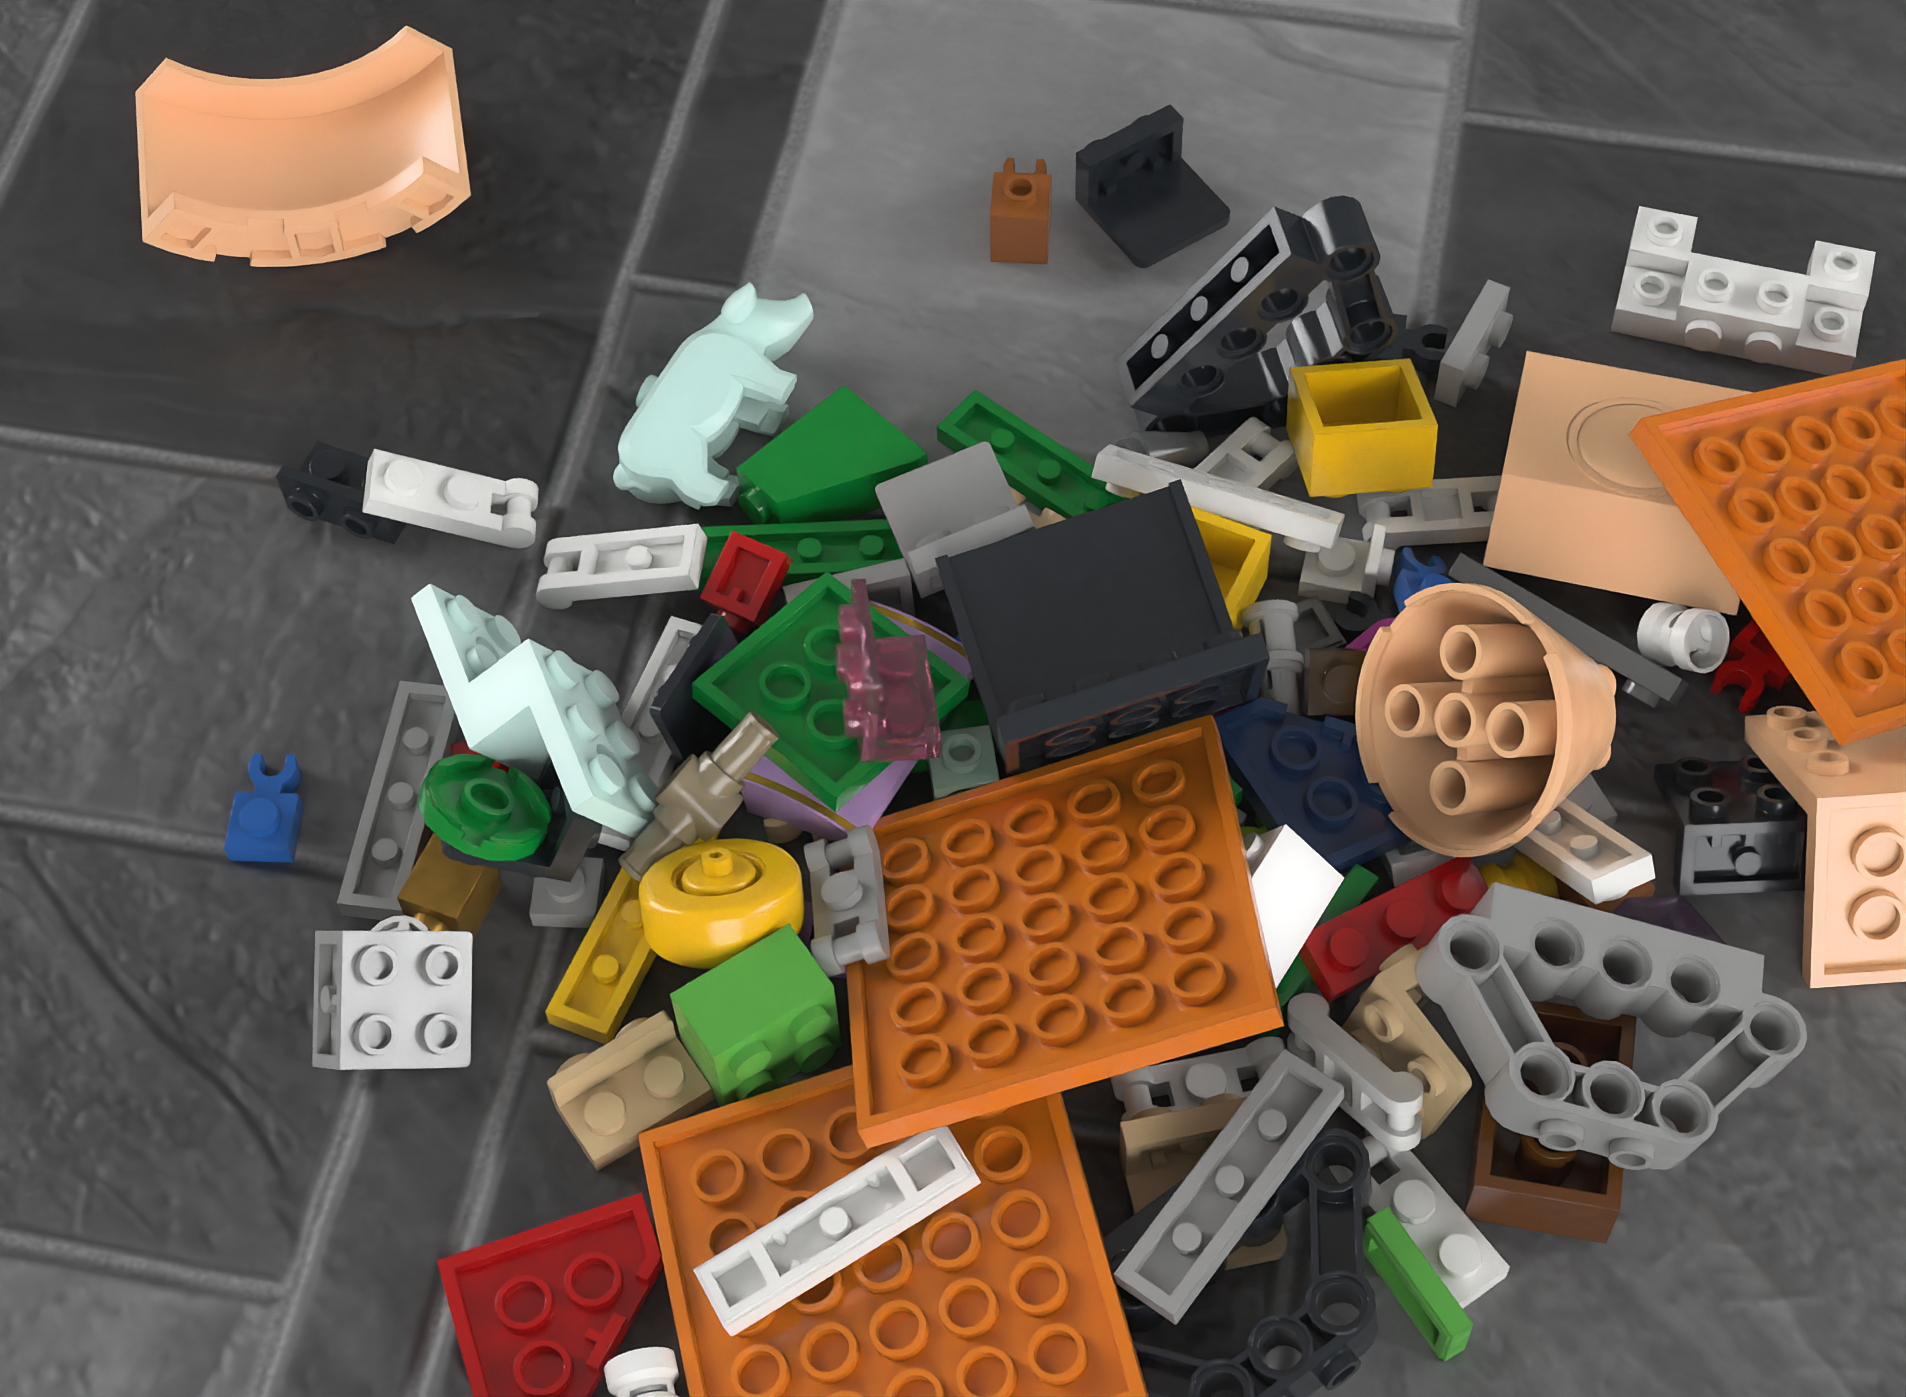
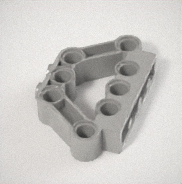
(1509, 1042)

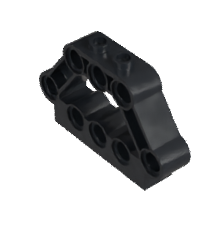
(1201, 355)
(1338, 1275)

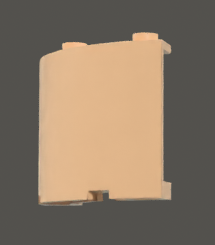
(302, 161)

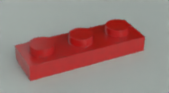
(1355, 944)

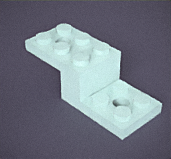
(538, 703)

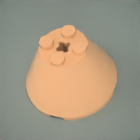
(1478, 718)

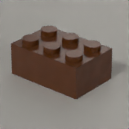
(1540, 1188)

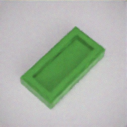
(1416, 1285)

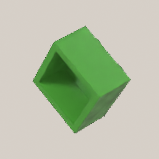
(759, 1018)

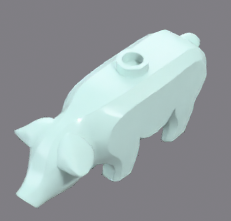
(705, 395)

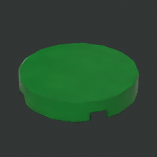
(484, 808)

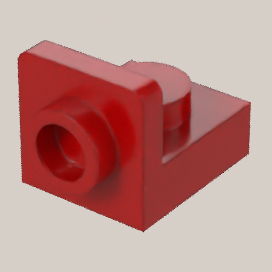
(745, 582)

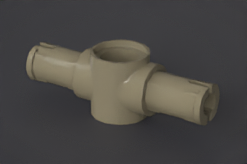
(700, 795)

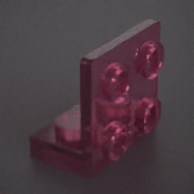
(887, 687)

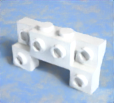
(1741, 306)

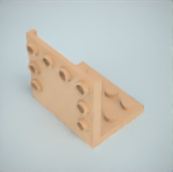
(1853, 843)

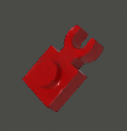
(1751, 666)

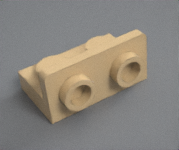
(628, 1088)

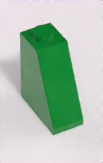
(826, 464)

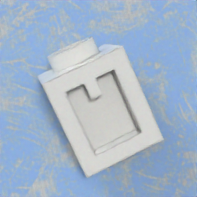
(1347, 568)

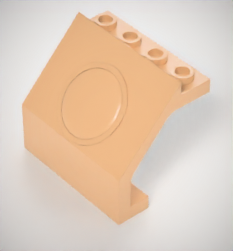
(1582, 496)

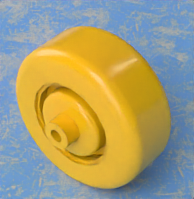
(719, 900)

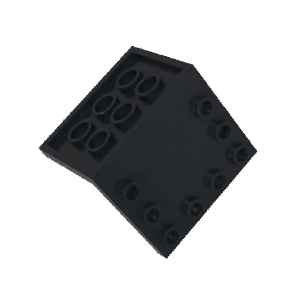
(1098, 630)

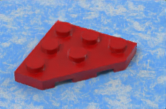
(552, 1301)

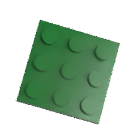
(792, 683)

